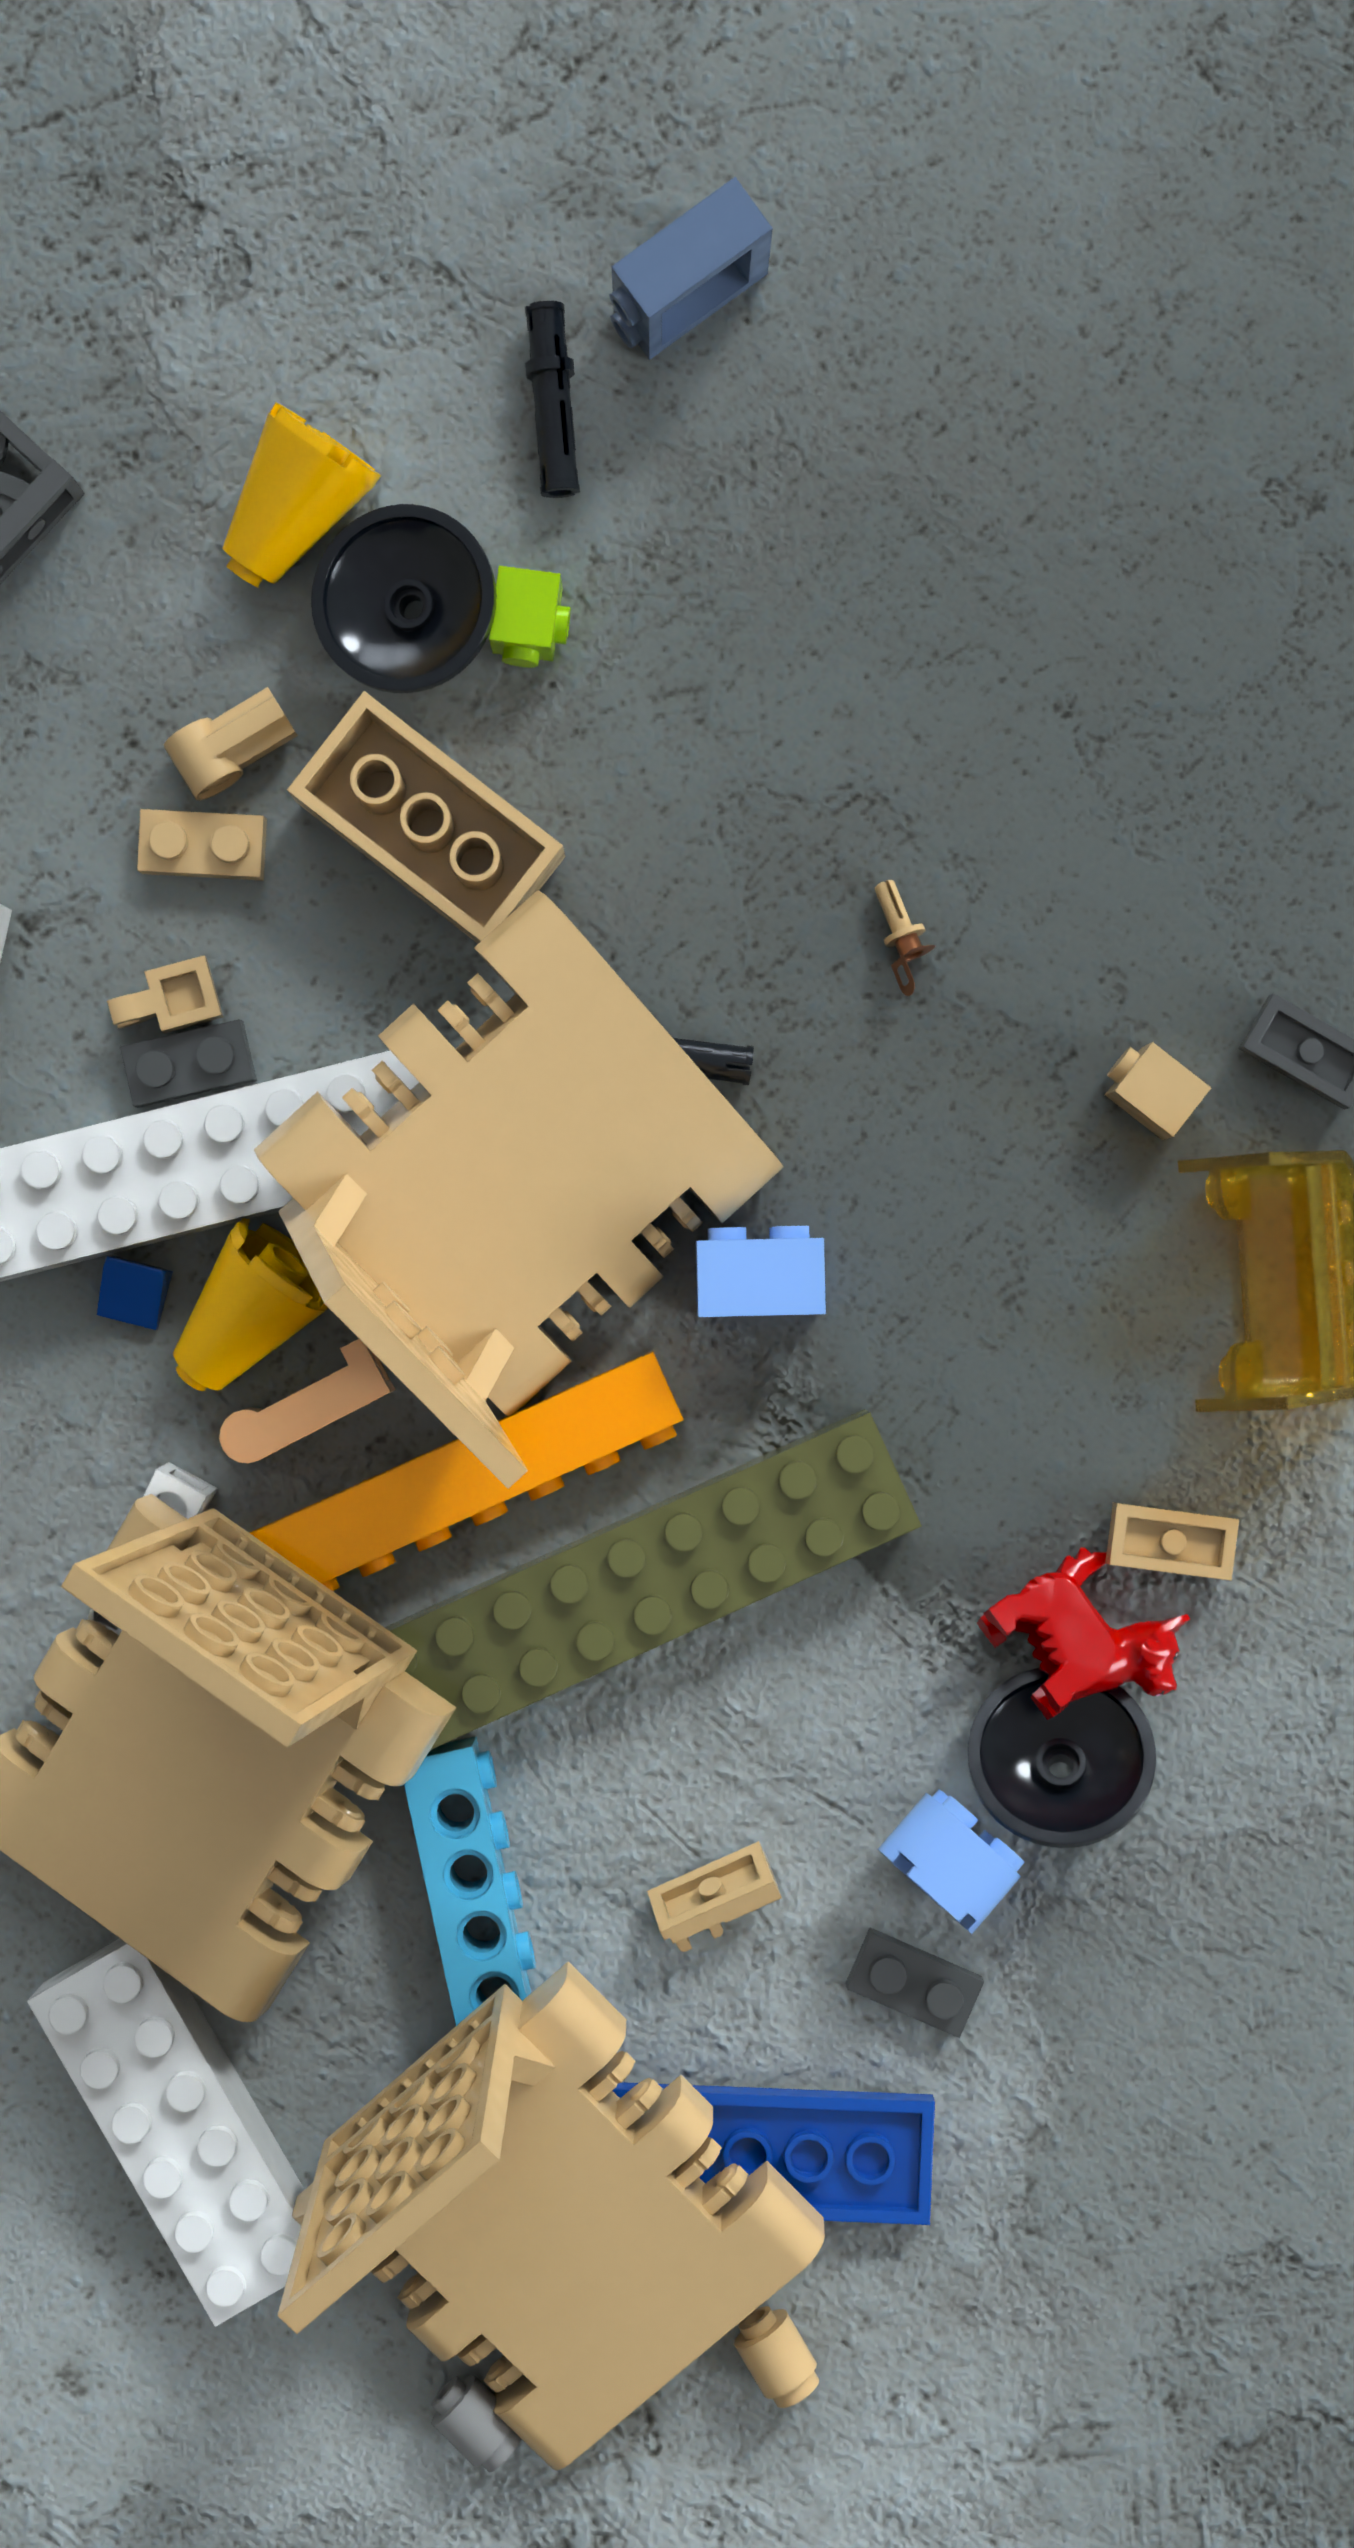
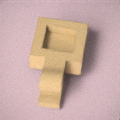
(177, 995)

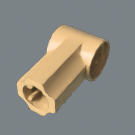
(216, 750)

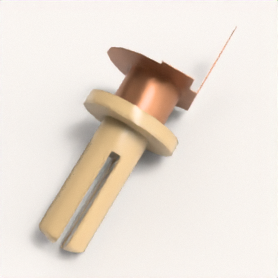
(903, 934)

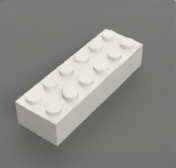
(177, 2123)

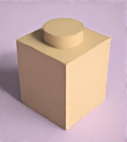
(1155, 1089)

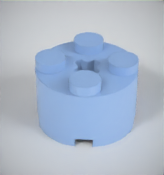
(950, 1861)

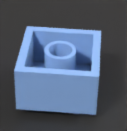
(760, 1274)

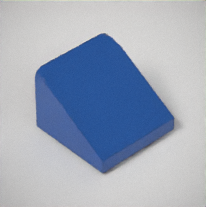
(133, 1292)

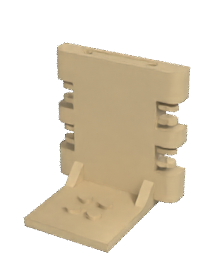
(508, 1177)
(209, 1750)
(547, 2216)

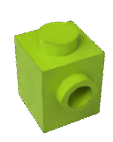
(528, 616)

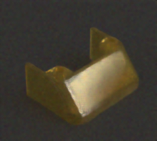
(1294, 1277)

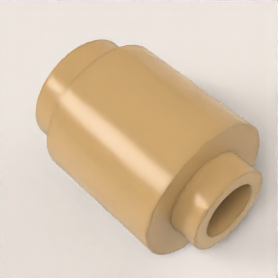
(777, 2356)

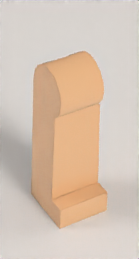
(260, 1432)

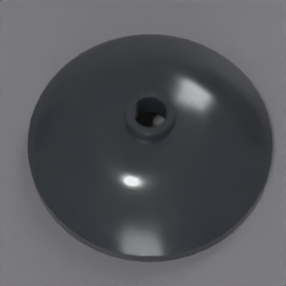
(378, 570)
(1097, 1736)

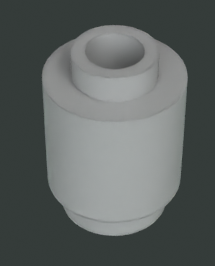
(470, 2425)

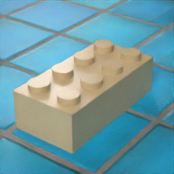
(425, 819)

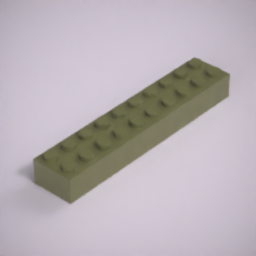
(659, 1573)

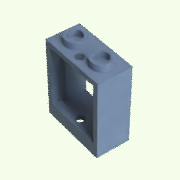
(690, 269)

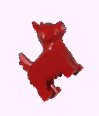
(1077, 1643)

